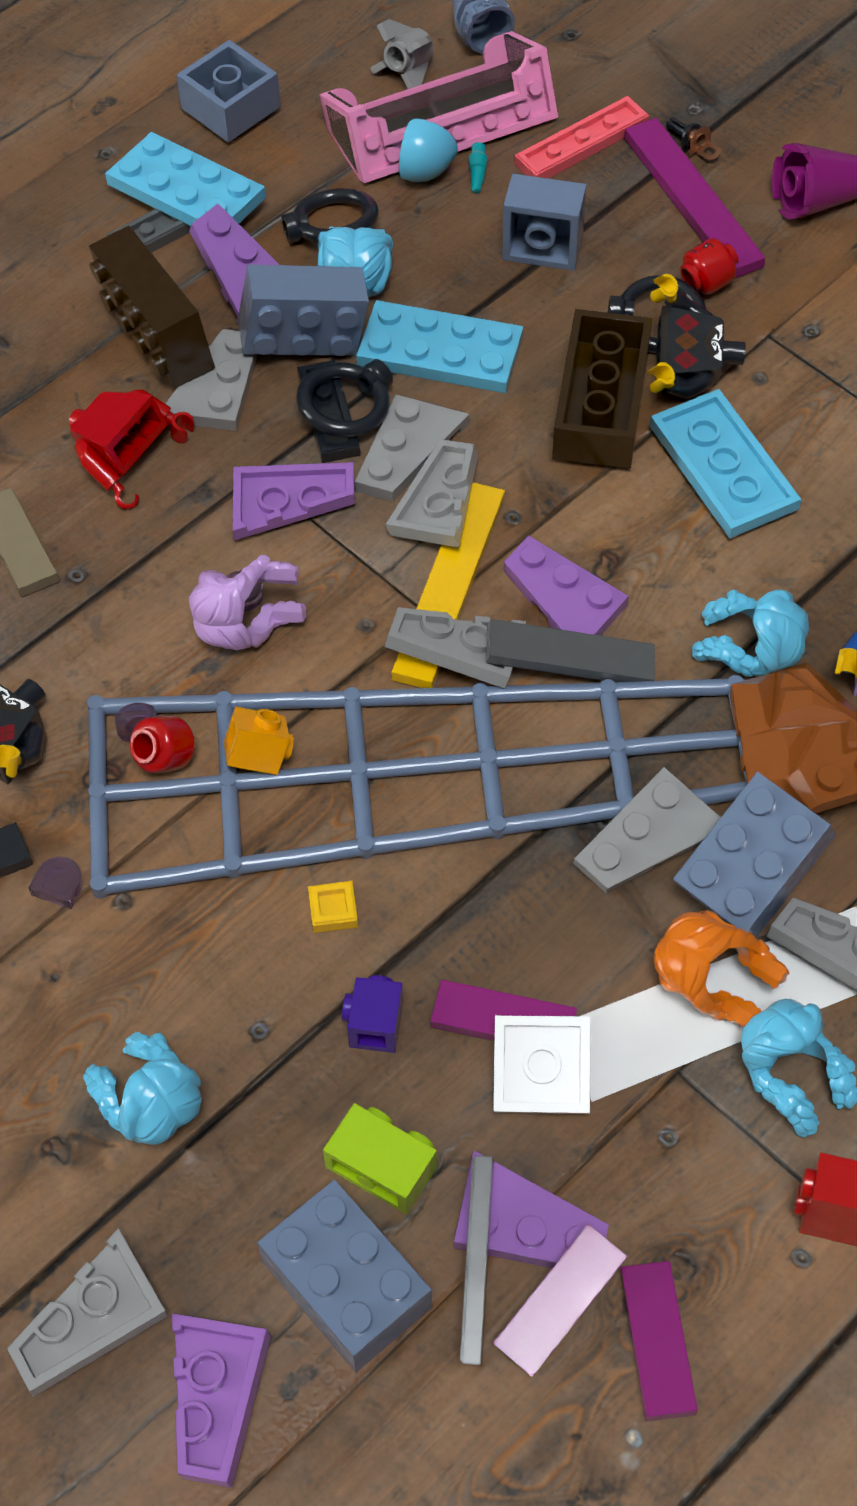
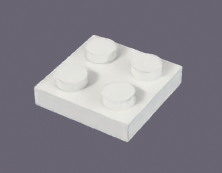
(542, 1064)

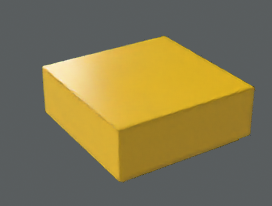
(333, 906)

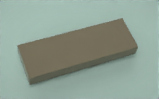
(22, 549)

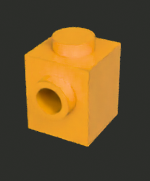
(257, 740)

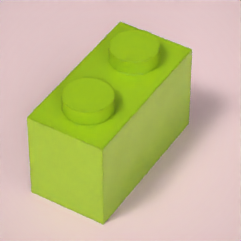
(381, 1157)

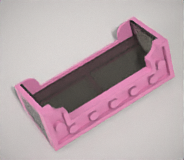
(473, 105)

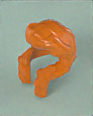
(685, 960)

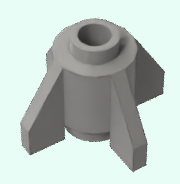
(406, 51)

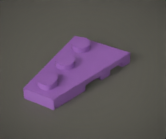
(227, 251)
(288, 493)
(563, 590)
(526, 1220)
(216, 1390)

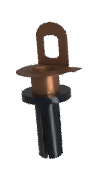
(694, 137)

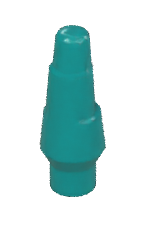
(477, 166)

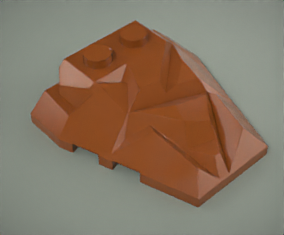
(798, 735)

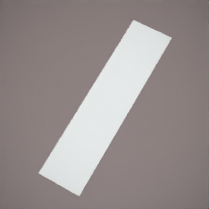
(665, 1030)

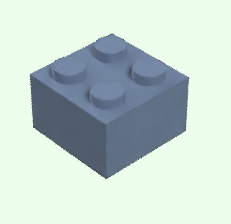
(228, 90)
(543, 221)

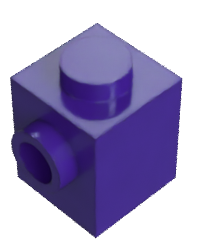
(374, 1013)

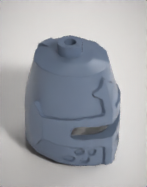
(481, 20)

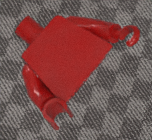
(118, 431)

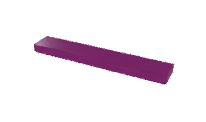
(691, 192)

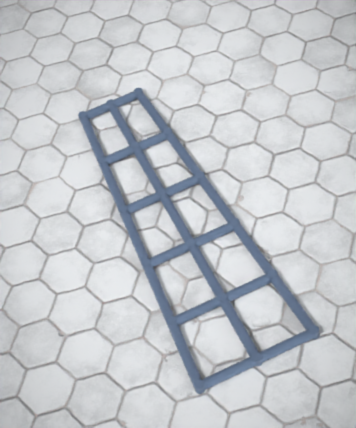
(359, 770)

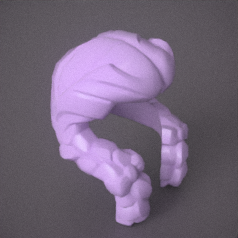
(220, 602)

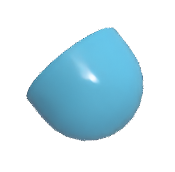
(425, 151)

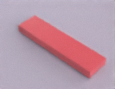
(580, 139)

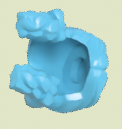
(358, 248)
(778, 624)
(788, 1030)
(154, 1098)

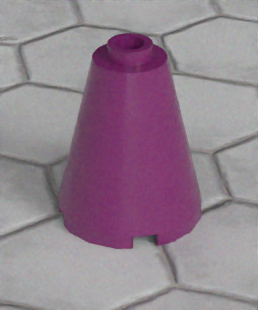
(813, 179)

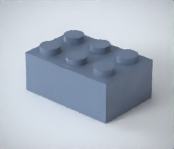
(302, 310)
(755, 855)
(345, 1275)

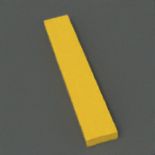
(453, 577)

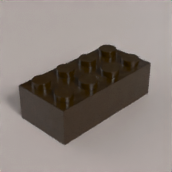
(150, 307)
(602, 388)

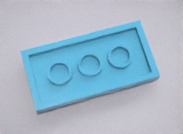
(182, 181)
(441, 346)
(725, 463)

